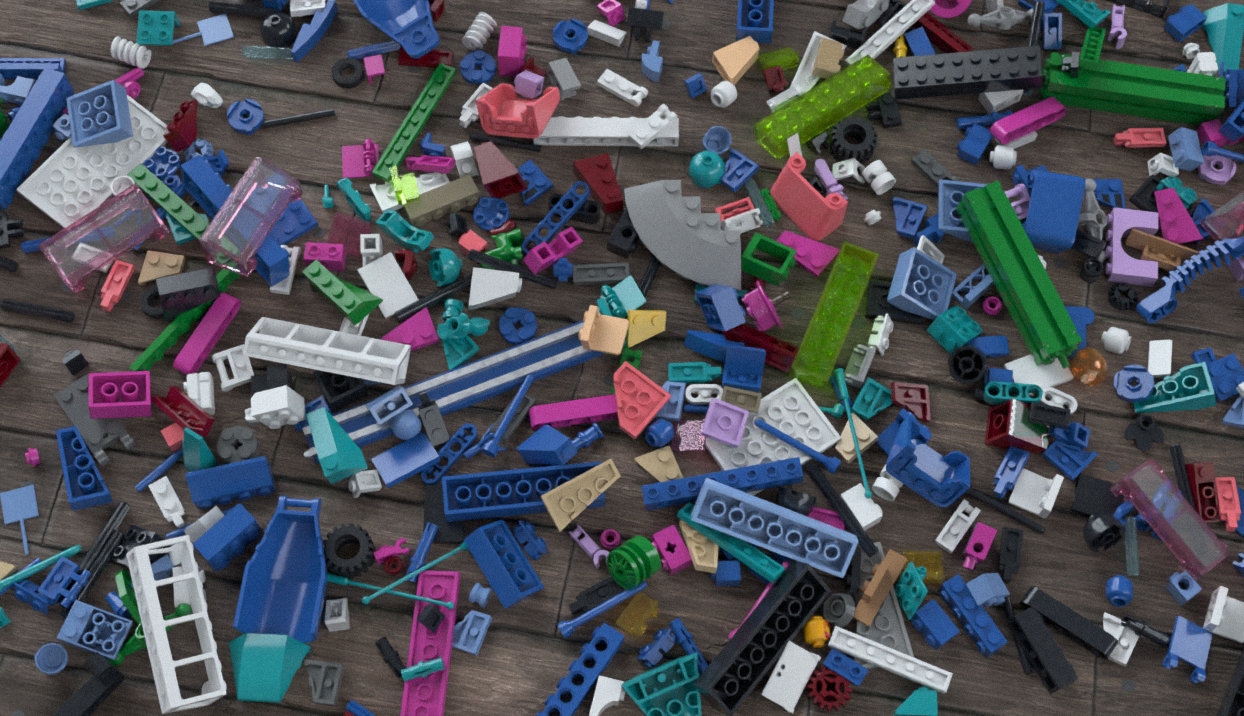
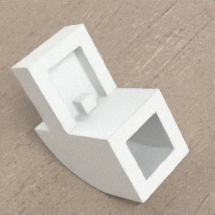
(371, 247)

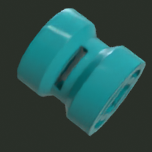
(453, 308)

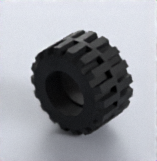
(857, 129)
(341, 537)

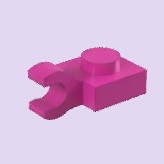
(388, 551)

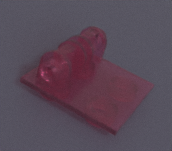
(347, 231)

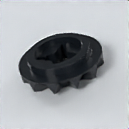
(1124, 303)

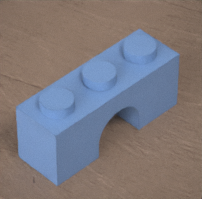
(17, 91)

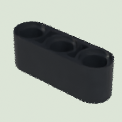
(582, 213)

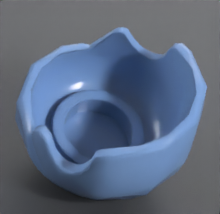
(717, 140)
(405, 425)
(51, 658)

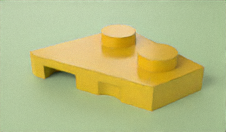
(644, 325)

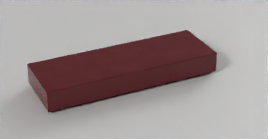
(430, 59)

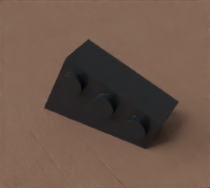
(187, 291)

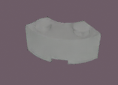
(864, 12)

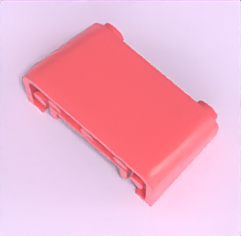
(508, 115)
(804, 204)

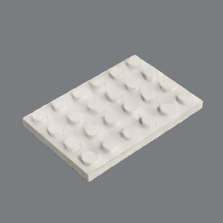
(787, 410)

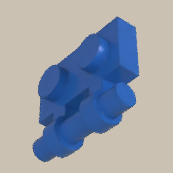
(60, 578)

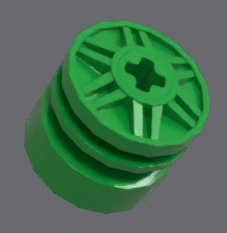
(633, 562)

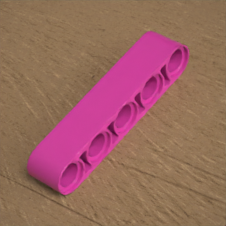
(1027, 120)
(207, 334)
(574, 412)

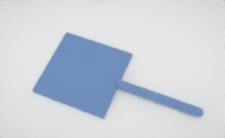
(212, 30)
(18, 506)

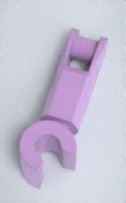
(1117, 27)
(827, 178)
(589, 546)

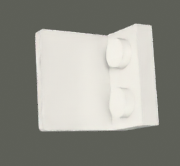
(1035, 493)
(1225, 616)

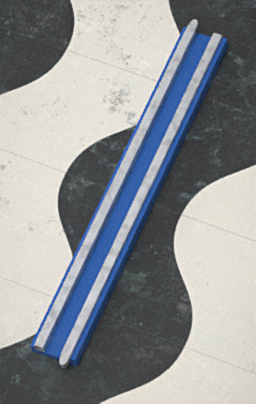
(472, 382)

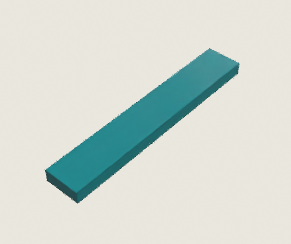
(737, 547)

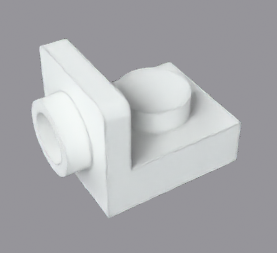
(1163, 164)
(364, 482)

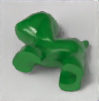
(505, 248)

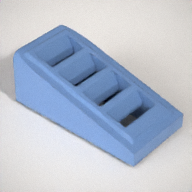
(161, 569)

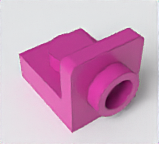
(612, 10)

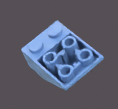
(94, 630)

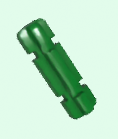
(771, 204)

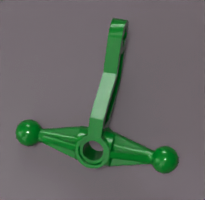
(128, 597)

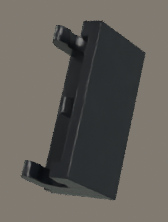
(848, 37)

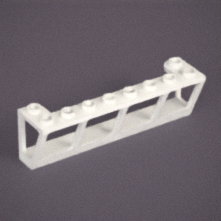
(328, 350)
(154, 625)

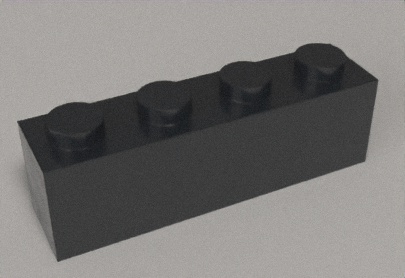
(1042, 650)

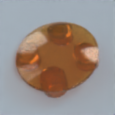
(1089, 366)

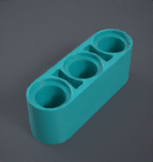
(1004, 388)

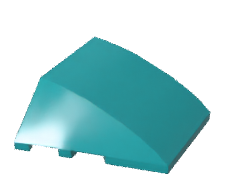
(265, 665)
(667, 688)

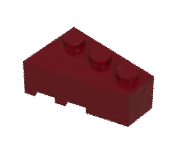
(601, 179)

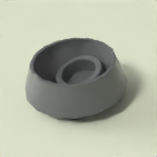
(839, 609)

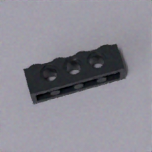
(617, 243)

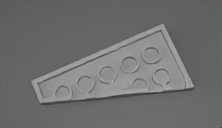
(888, 623)

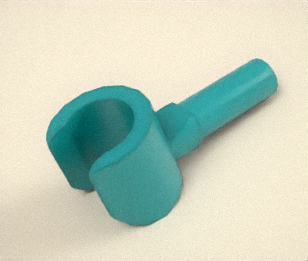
(328, 202)
(836, 412)

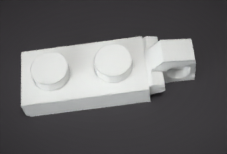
(470, 110)
(168, 501)

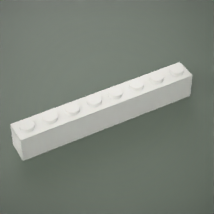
(601, 132)

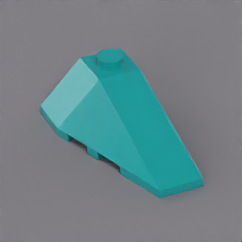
(1225, 33)
(334, 447)

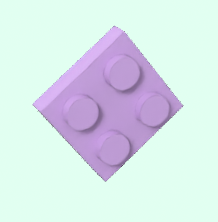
(724, 423)

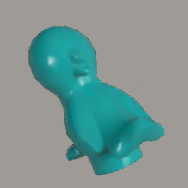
(461, 326)

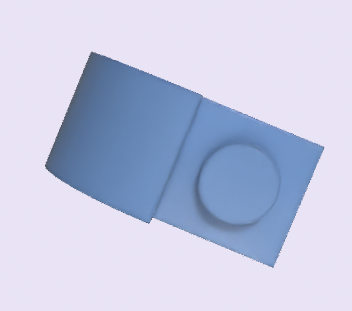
(651, 63)

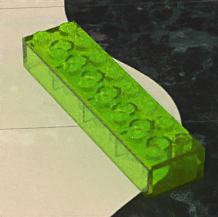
(823, 105)
(834, 315)

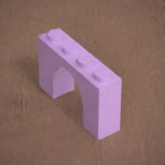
(1121, 266)

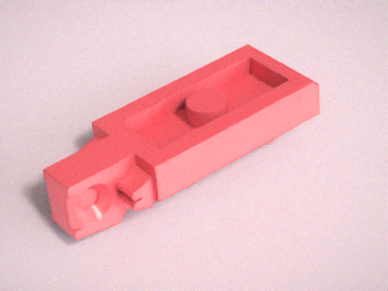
(1141, 138)
(116, 284)
(1228, 502)

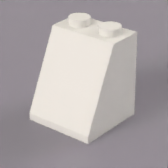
(492, 286)

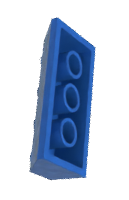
(231, 482)
(503, 563)

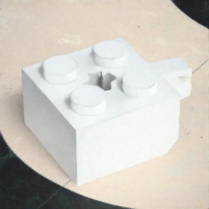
(276, 407)

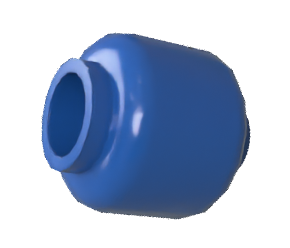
(659, 433)
(1119, 591)

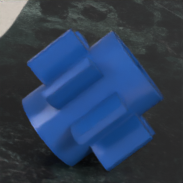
(563, 269)

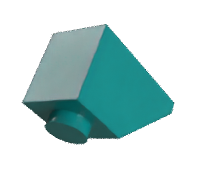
(920, 703)

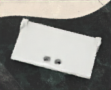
(793, 677)

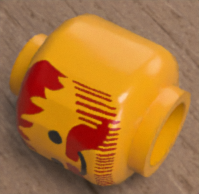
(817, 631)

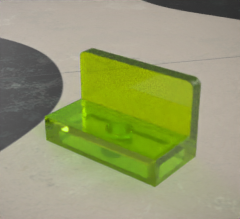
(783, 57)
(404, 186)

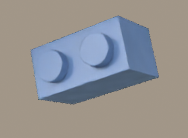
(1185, 149)
(389, 404)
(988, 589)

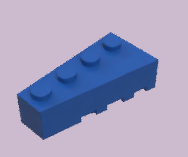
(81, 476)

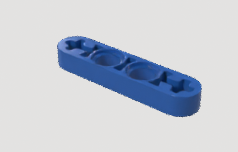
(452, 456)

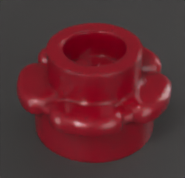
(393, 561)

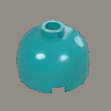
(706, 169)
(444, 266)

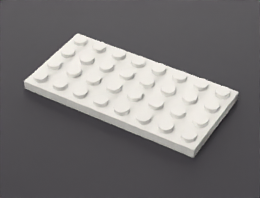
(81, 177)

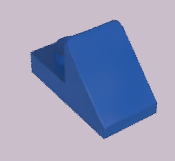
(1051, 31)

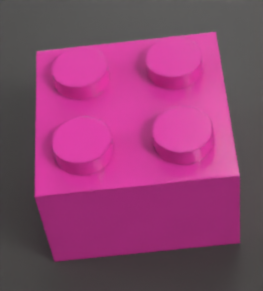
(511, 51)

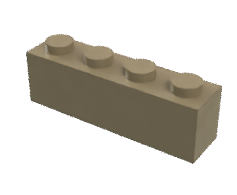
(442, 201)

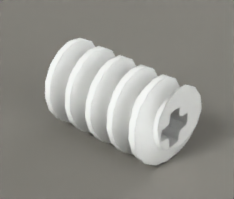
(479, 31)
(130, 52)

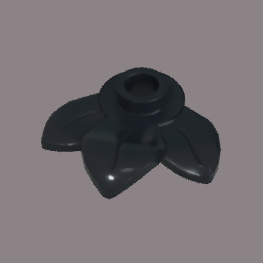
(1143, 435)

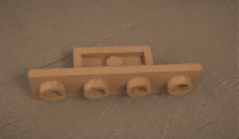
(1159, 250)
(879, 587)

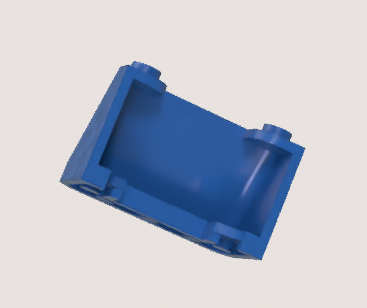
(1053, 210)
(925, 470)

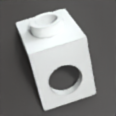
(847, 169)

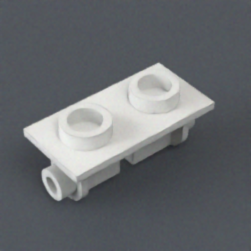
(784, 98)
(883, 327)

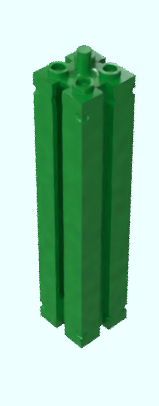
(1136, 91)
(1019, 275)

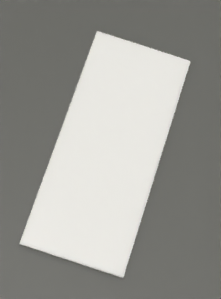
(794, 145)

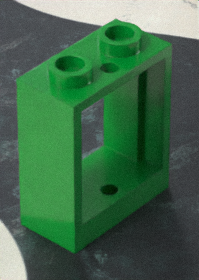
(763, 270)

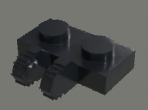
(645, 19)
(887, 112)
(5, 233)

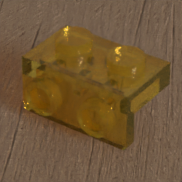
(928, 559)
(637, 614)

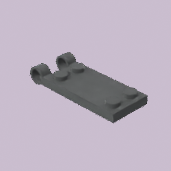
(75, 403)

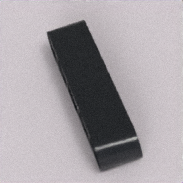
(1070, 623)

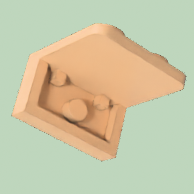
(603, 332)

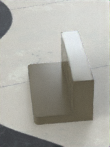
(742, 398)

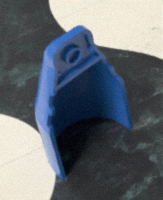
(404, 22)

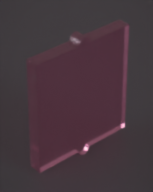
(688, 437)

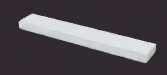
(891, 30)
(890, 660)

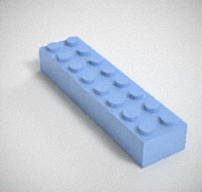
(774, 527)

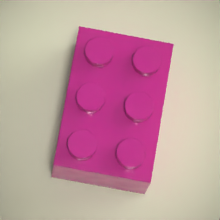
(119, 394)

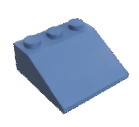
(99, 115)
(949, 196)
(921, 285)

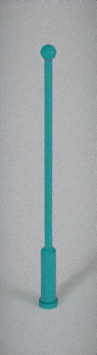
(844, 395)
(344, 581)
(365, 600)

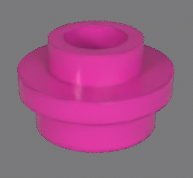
(132, 89)
(992, 301)
(32, 457)
(610, 533)

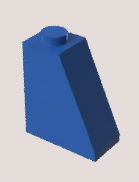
(547, 447)

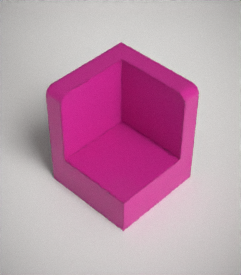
(374, 67)

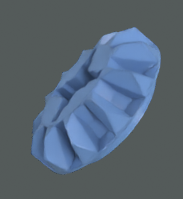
(205, 147)

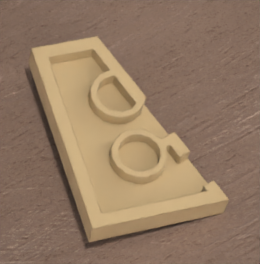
(701, 549)

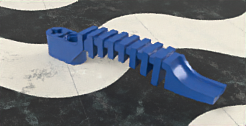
(1163, 301)

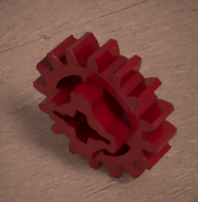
(834, 695)

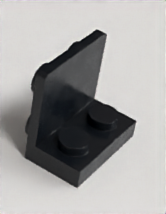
(136, 537)

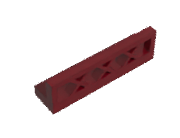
(941, 36)
(777, 351)
(184, 411)

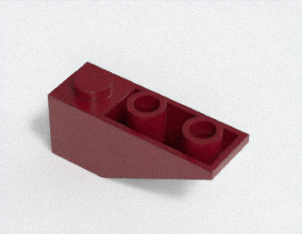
(183, 128)
(1204, 490)

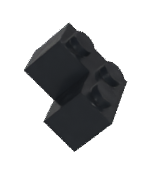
(276, 377)

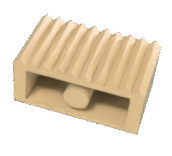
(827, 58)

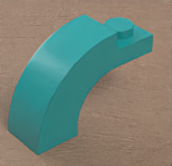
(403, 232)

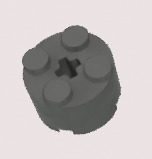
(238, 445)

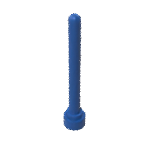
(1211, 149)
(491, 448)
(830, 463)
(568, 627)

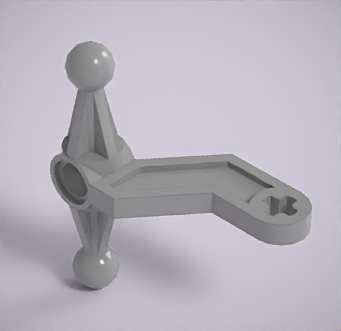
(1000, 16)
(1093, 218)

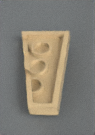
(575, 495)

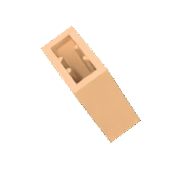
(736, 59)

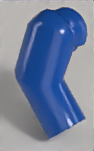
(1123, 510)

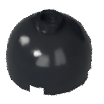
(278, 30)
(967, 364)
(795, 501)
(1102, 531)

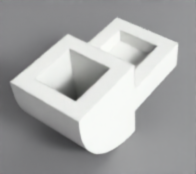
(464, 159)

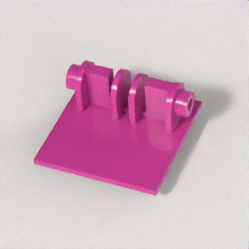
(360, 160)

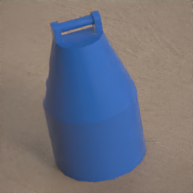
(286, 576)

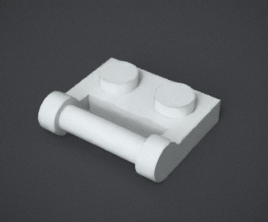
(239, 364)

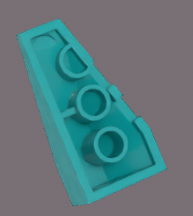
(1183, 391)
(196, 452)

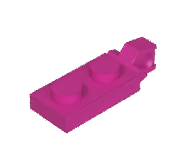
(430, 163)

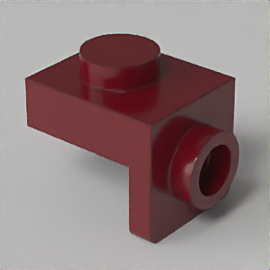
(775, 79)
(408, 258)

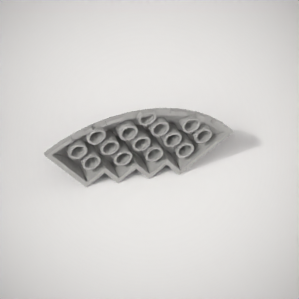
(684, 236)

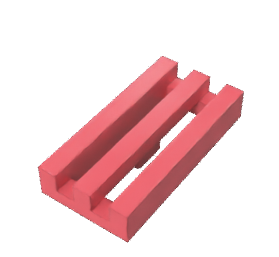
(736, 211)

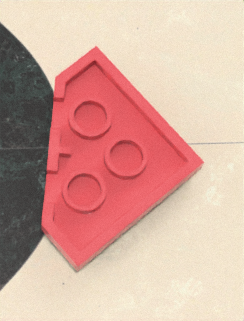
(636, 399)

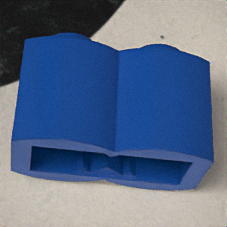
(1185, 22)
(975, 144)

